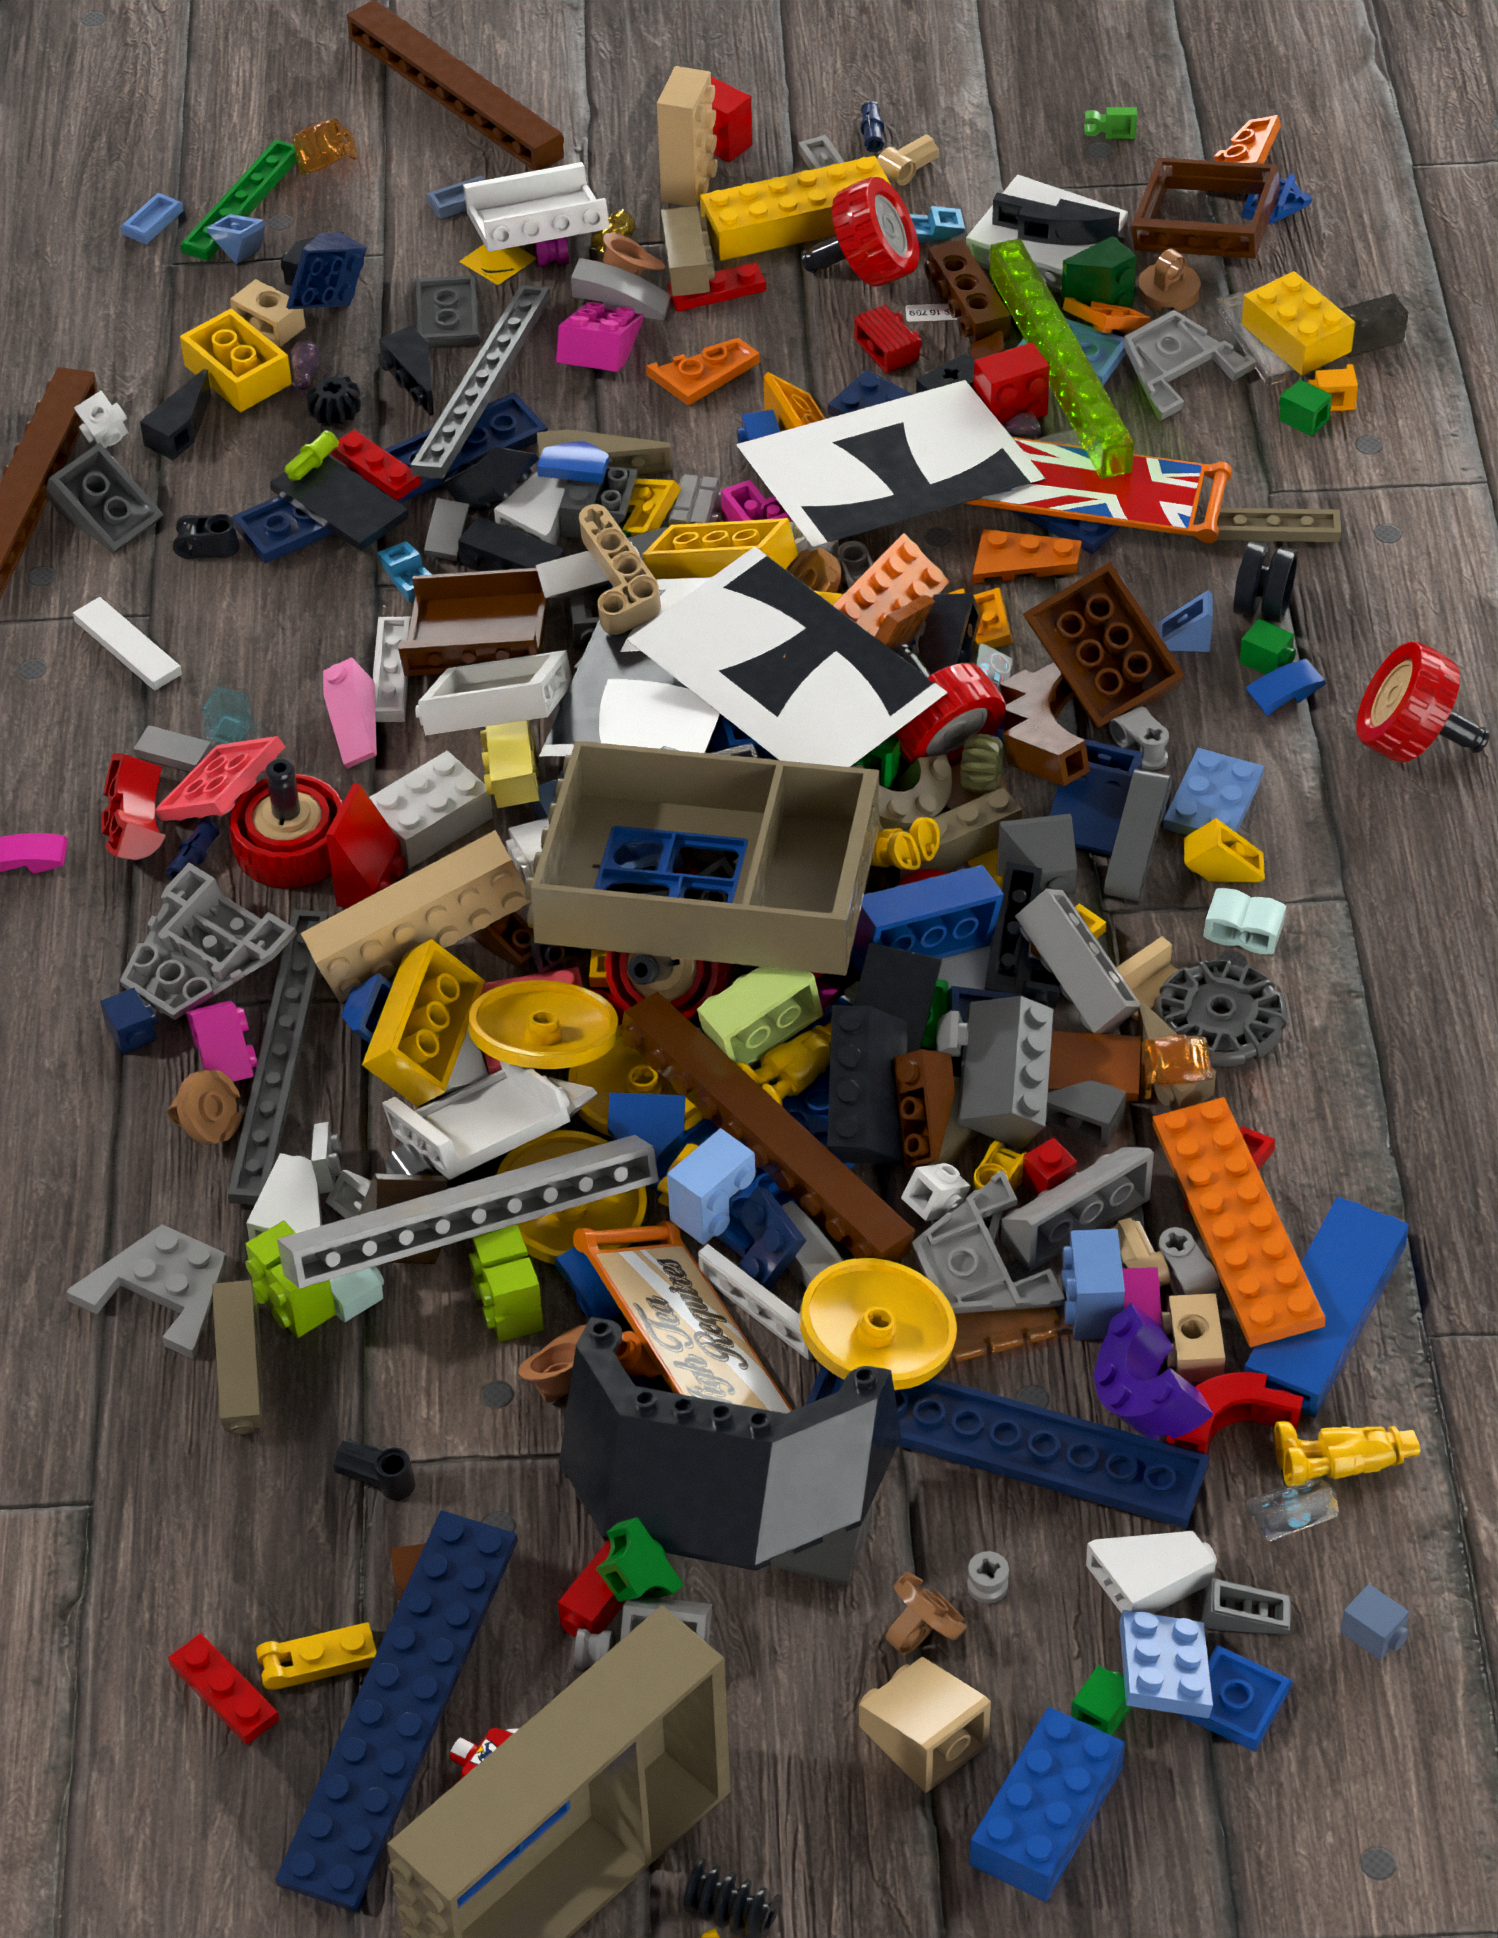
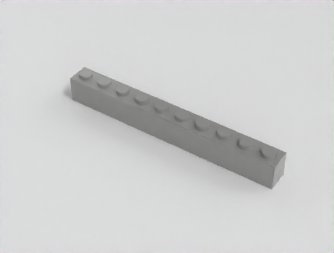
(466, 1211)

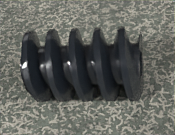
(729, 1904)

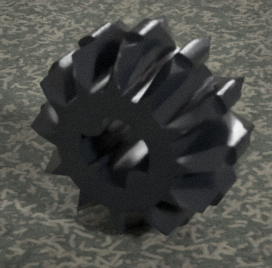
(333, 399)

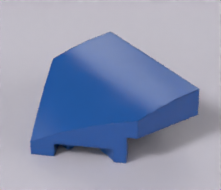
(1288, 202)
(573, 462)
(651, 1117)

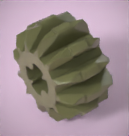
(981, 763)

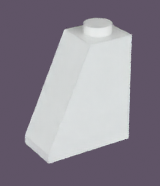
(534, 508)
(571, 575)
(288, 1195)
(1152, 1569)

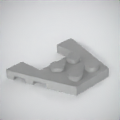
(1172, 348)
(966, 1264)
(166, 1270)

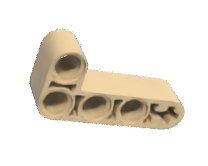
(623, 569)

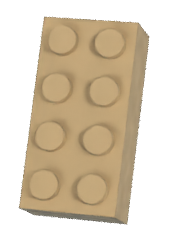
(686, 136)

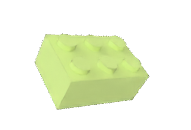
(760, 1012)

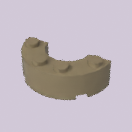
(922, 793)

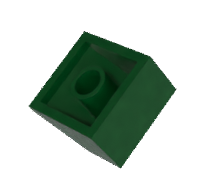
(1100, 275)

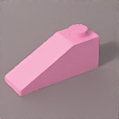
(351, 708)

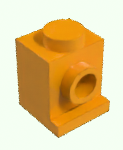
(1340, 384)

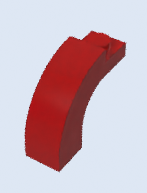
(1239, 1399)

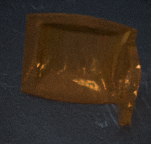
(322, 145)
(1174, 1061)

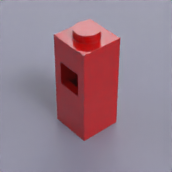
(589, 1600)

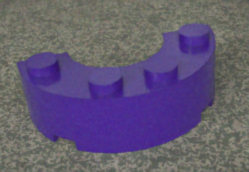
(1129, 1380)

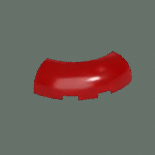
(131, 808)

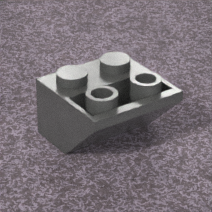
(612, 494)

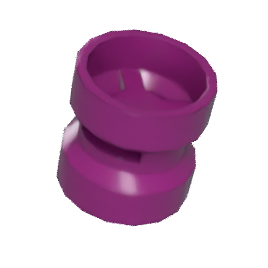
(552, 250)

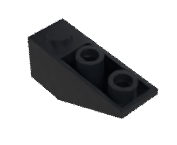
(408, 360)
(177, 420)

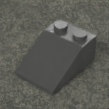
(102, 499)

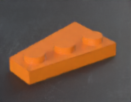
(1252, 141)
(703, 373)
(1017, 553)

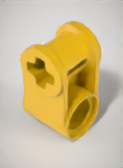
(996, 1160)

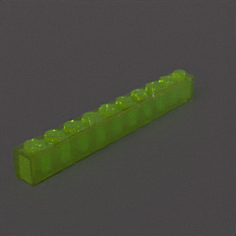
(1070, 371)

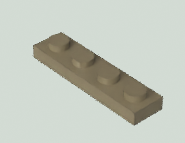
(1279, 524)

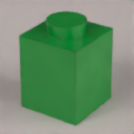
(1305, 407)
(1267, 647)
(1101, 1701)

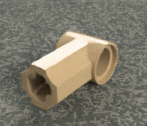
(902, 163)
(1137, 1250)

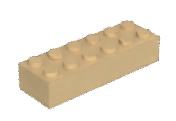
(435, 903)

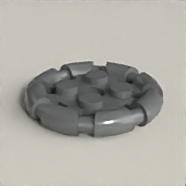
(1229, 988)

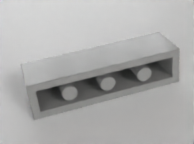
(1077, 961)

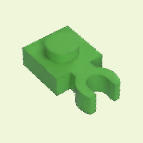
(1116, 123)

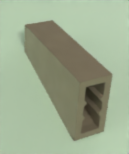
(238, 1356)

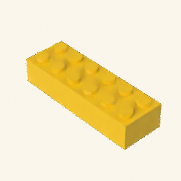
(779, 209)

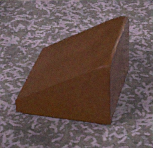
(988, 346)

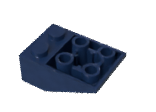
(327, 272)
(1099, 796)

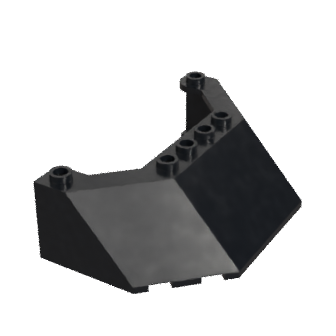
(719, 1474)

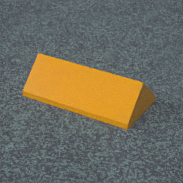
(790, 404)

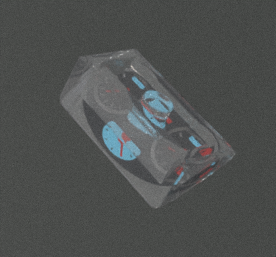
(1293, 1508)

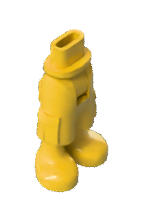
(907, 849)
(793, 1063)
(1340, 1451)

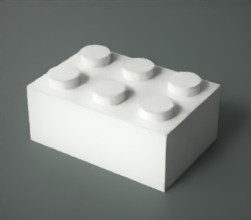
(433, 807)

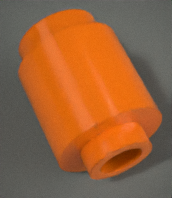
(635, 1357)

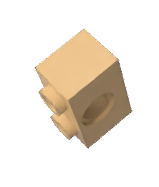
(267, 312)
(1198, 1319)

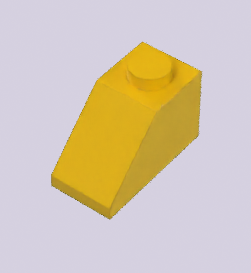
(1222, 855)

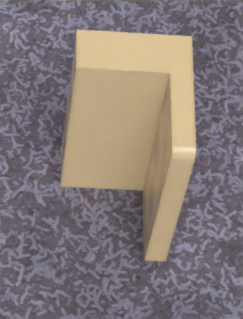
(1148, 971)

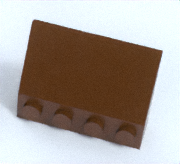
(1105, 646)

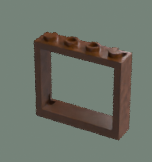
(1202, 237)

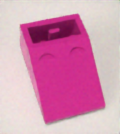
(598, 337)

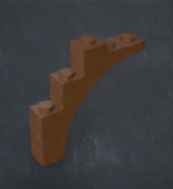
(1031, 732)

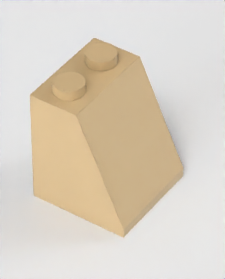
(926, 1721)

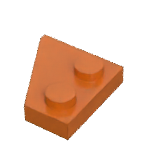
(1106, 316)

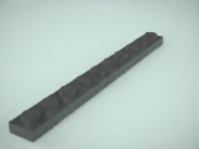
(480, 382)
(276, 1064)

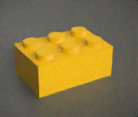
(1298, 323)
(239, 360)

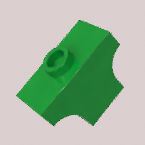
(637, 1564)

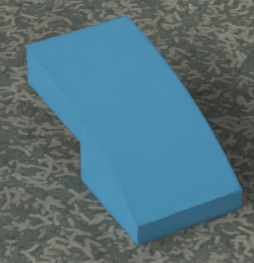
(939, 224)
(401, 564)

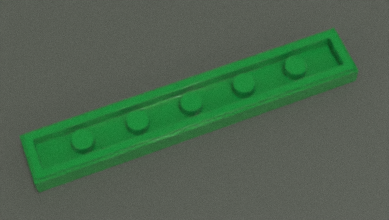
(242, 196)

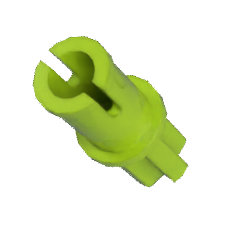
(311, 455)

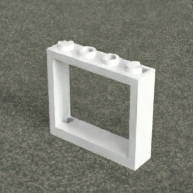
(495, 693)

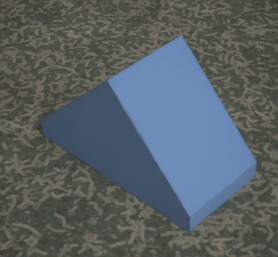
(238, 235)
(1189, 626)

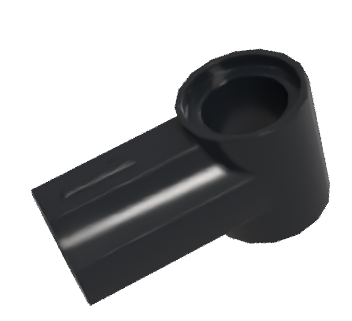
(384, 1469)

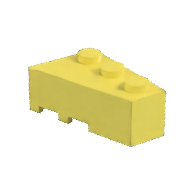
(511, 763)

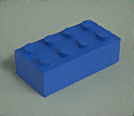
(931, 916)
(1047, 1804)

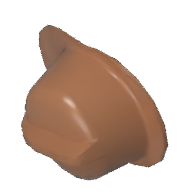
(628, 255)
(553, 1365)

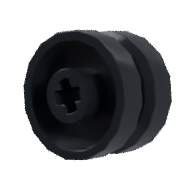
(1263, 582)

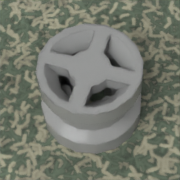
(983, 1587)
(591, 1647)

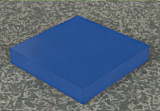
(1243, 1698)

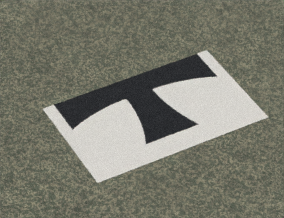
(889, 462)
(630, 698)
(819, 704)

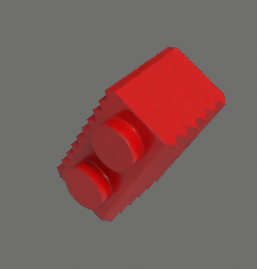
(887, 338)

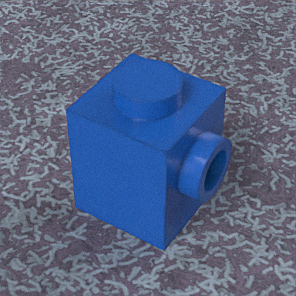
(757, 425)

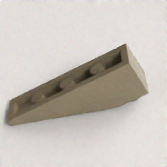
(623, 452)

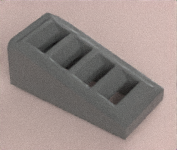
(1229, 1619)

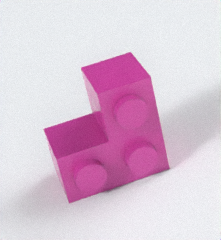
(746, 503)
(220, 1039)

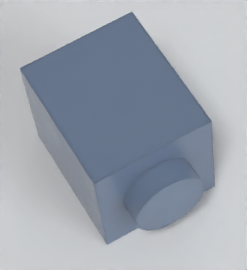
(1375, 1622)

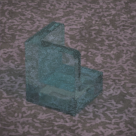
(227, 715)

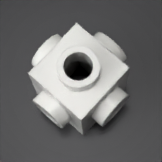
(101, 420)
(935, 1191)

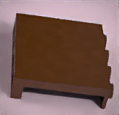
(473, 619)

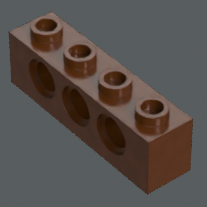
(967, 291)

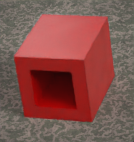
(1047, 1167)

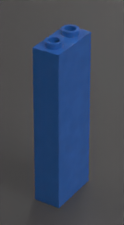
(1347, 1274)

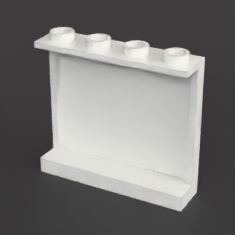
(534, 207)
(1046, 257)
(480, 1119)

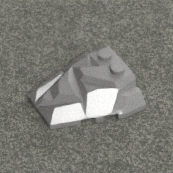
(200, 945)

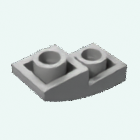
(445, 529)
(951, 1034)

